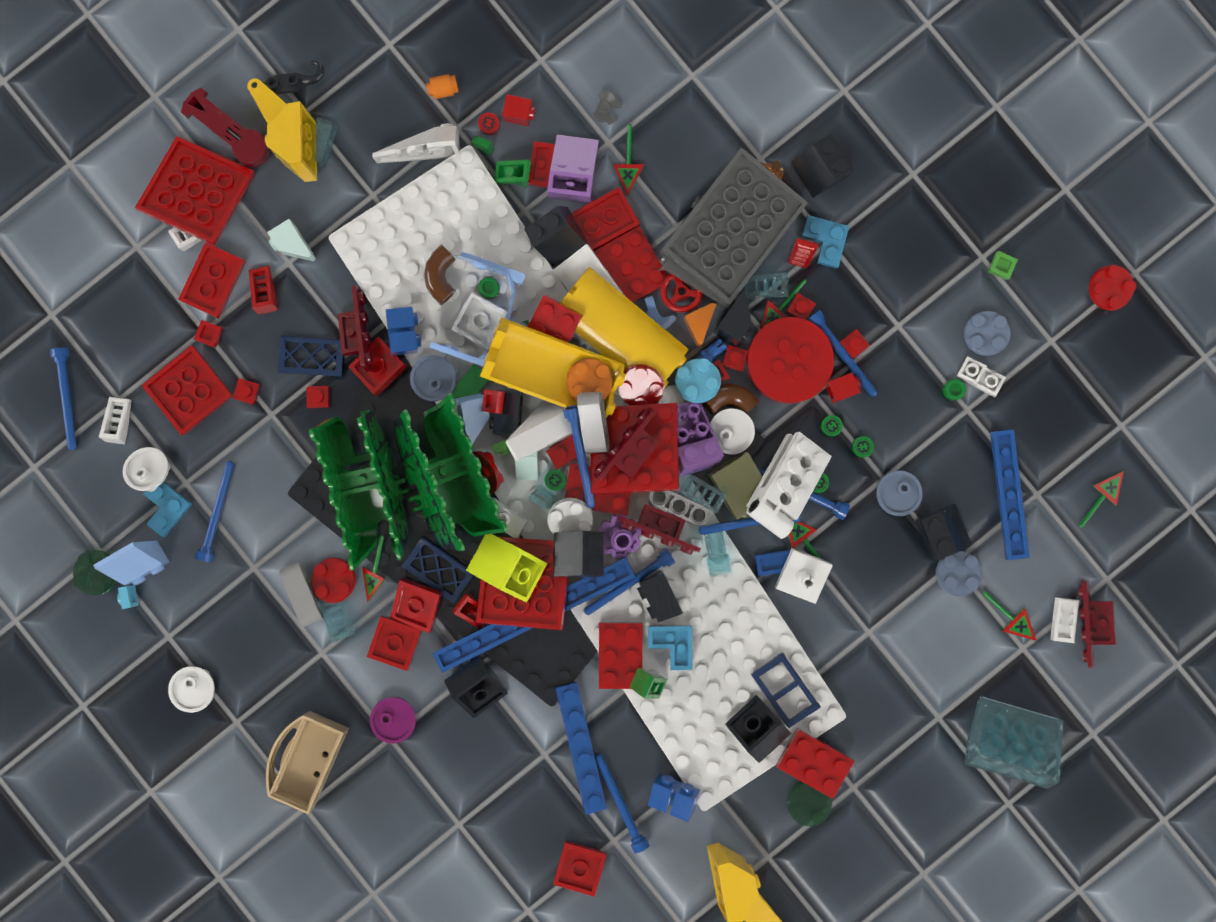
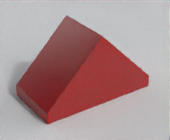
(467, 609)

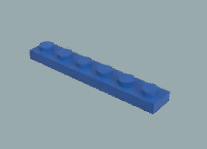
(1009, 495)
(580, 748)

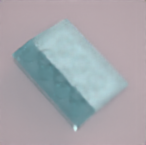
(1015, 743)

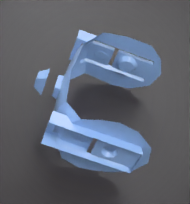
(513, 277)

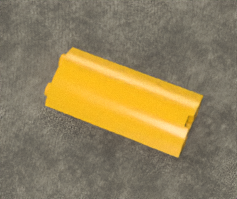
(621, 328)
(540, 364)

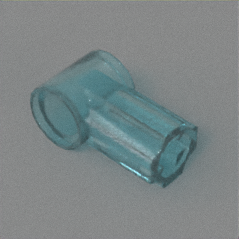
(717, 560)

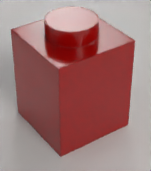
(518, 110)
(843, 387)

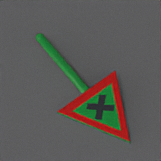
(628, 172)
(772, 312)
(1108, 488)
(800, 533)
(371, 578)
(1019, 625)

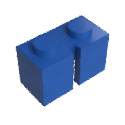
(401, 331)
(680, 795)

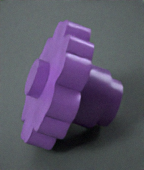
(617, 539)

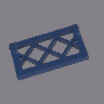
(299, 369)
(422, 574)

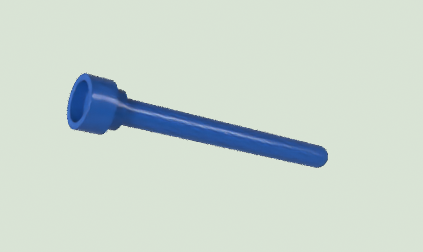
(818, 320)
(60, 357)
(572, 416)
(839, 509)
(735, 524)
(205, 551)
(664, 559)
(639, 842)

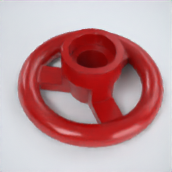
(680, 298)

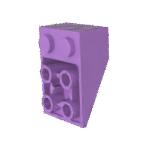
(572, 169)
(696, 440)

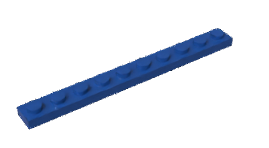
(496, 634)

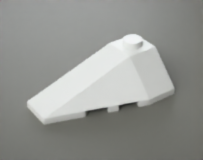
(431, 144)

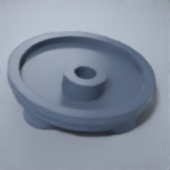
(987, 333)
(433, 378)
(899, 493)
(959, 574)

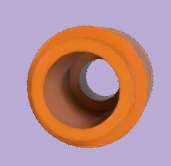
(442, 86)

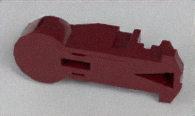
(246, 144)

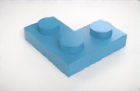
(832, 237)
(171, 508)
(676, 638)

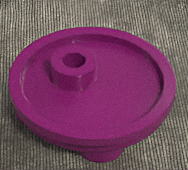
(392, 720)

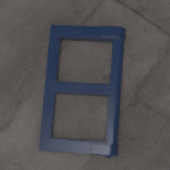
(797, 682)

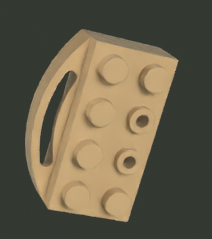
(304, 755)

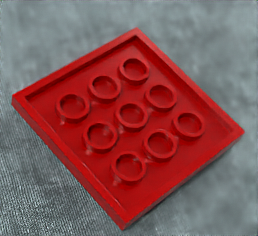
(195, 190)
(660, 469)
(546, 604)

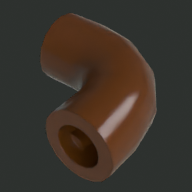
(435, 275)
(733, 395)

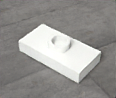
(513, 520)
(1064, 620)

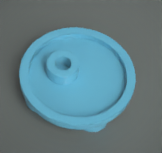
(698, 380)

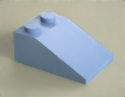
(134, 562)

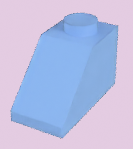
(471, 412)

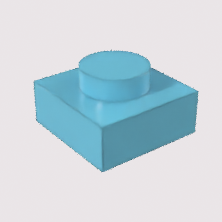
(127, 597)

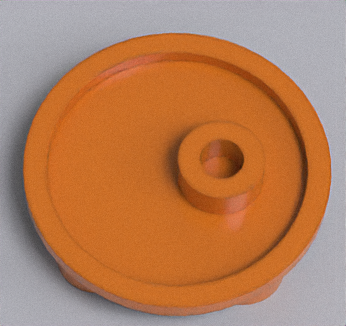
(589, 376)

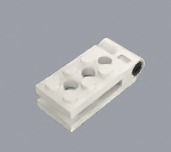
(787, 484)

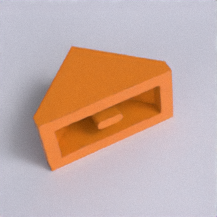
(698, 322)

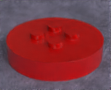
(790, 360)

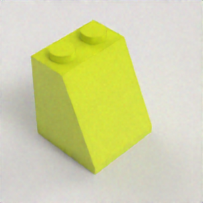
(506, 567)

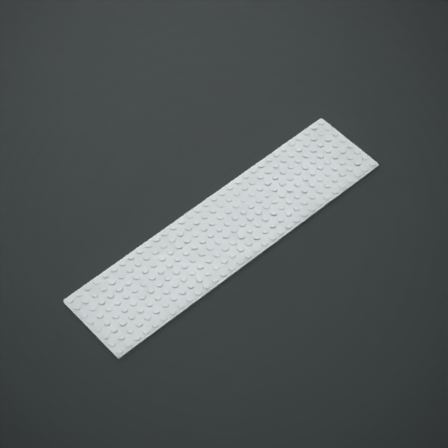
(729, 613)

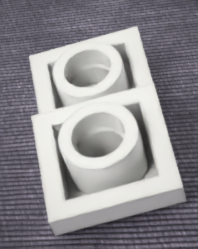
(981, 377)

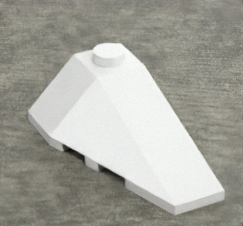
(540, 429)

